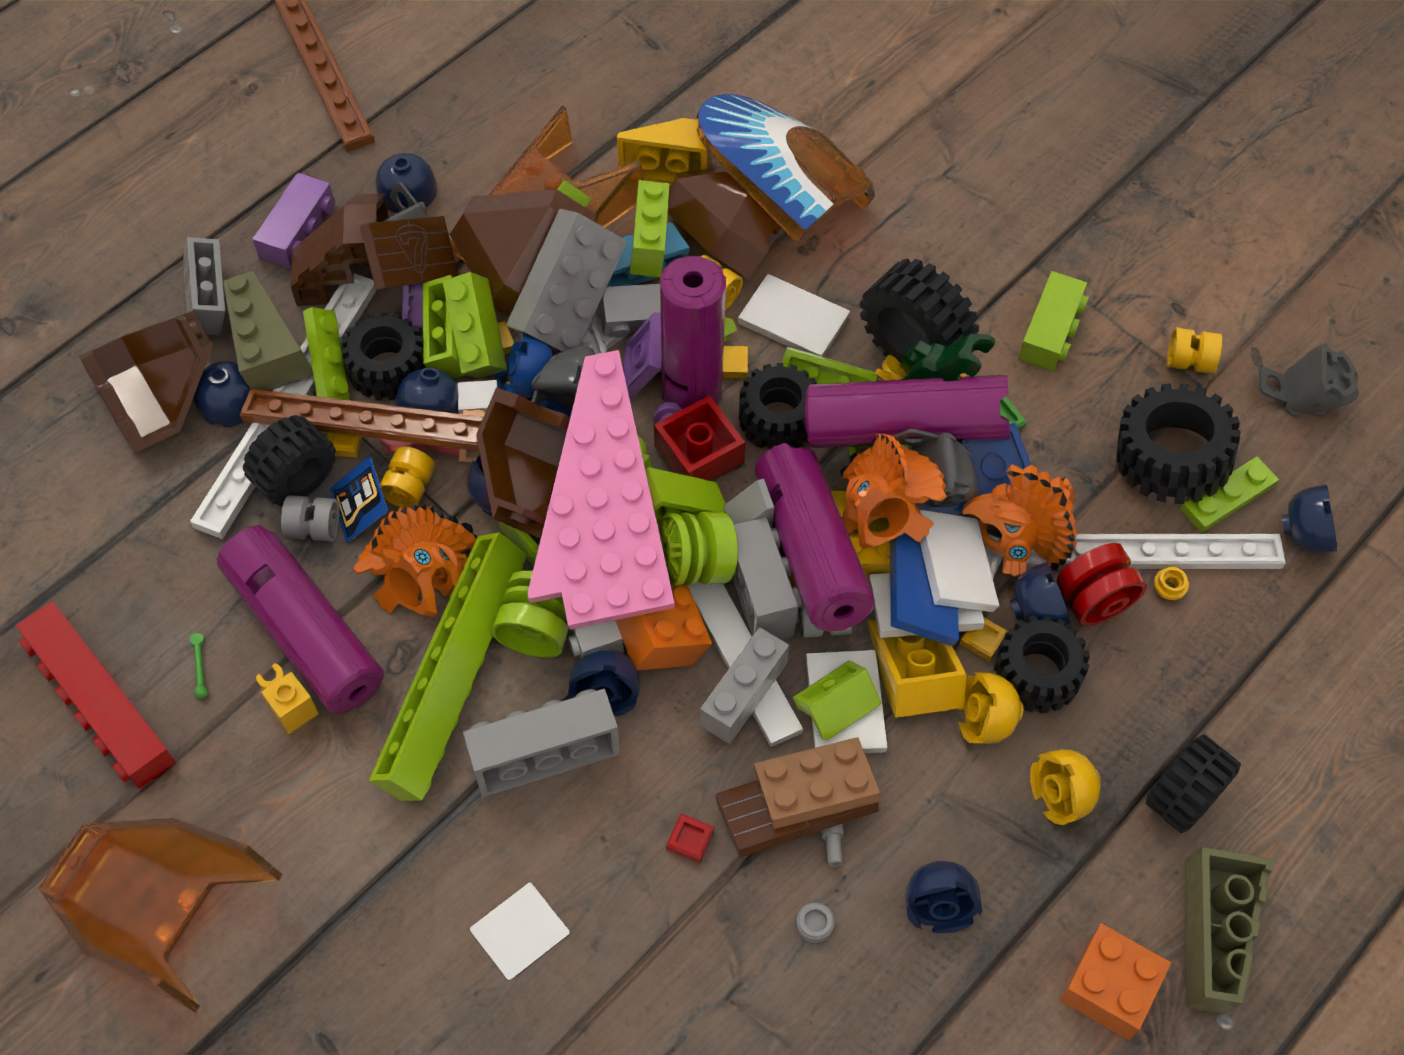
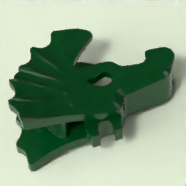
(947, 362)

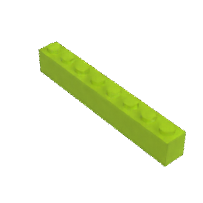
(447, 670)

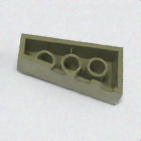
(262, 341)
(1221, 923)

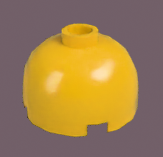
(990, 709)
(1066, 784)

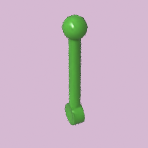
(197, 641)

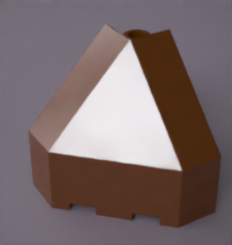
(722, 218)
(504, 236)
(332, 248)
(150, 377)
(520, 459)

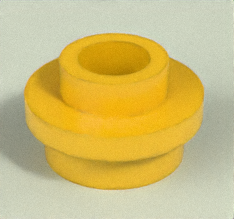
(1175, 576)

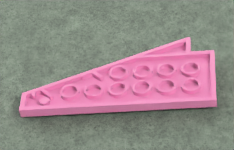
(601, 524)

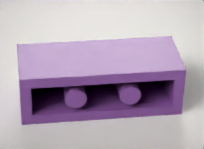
(293, 219)

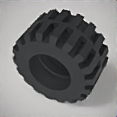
(379, 336)
(771, 386)
(289, 459)
(1049, 640)
(1192, 783)

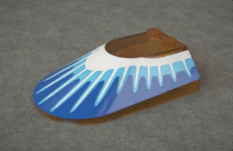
(780, 161)

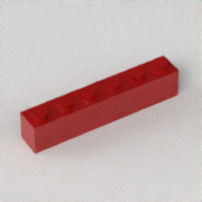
(95, 694)

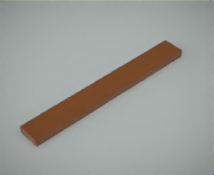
(325, 74)
(365, 419)

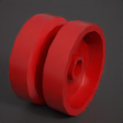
(1101, 584)

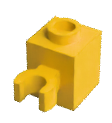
(287, 699)

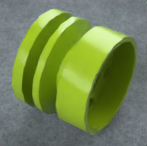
(699, 547)
(527, 627)

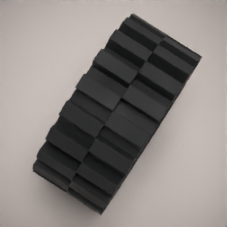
(914, 306)
(1173, 472)

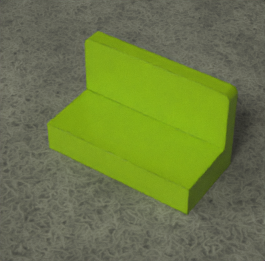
(839, 699)

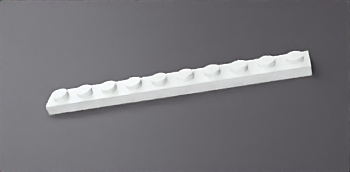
(232, 487)

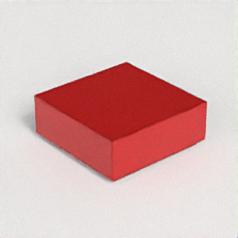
(690, 838)

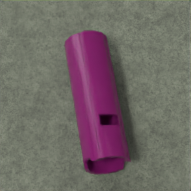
(692, 329)
(856, 411)
(815, 539)
(300, 619)

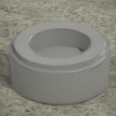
(815, 922)

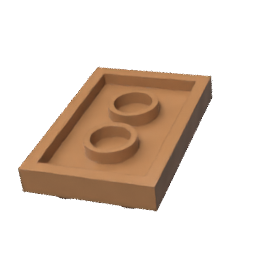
(816, 782)

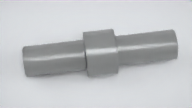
(833, 845)

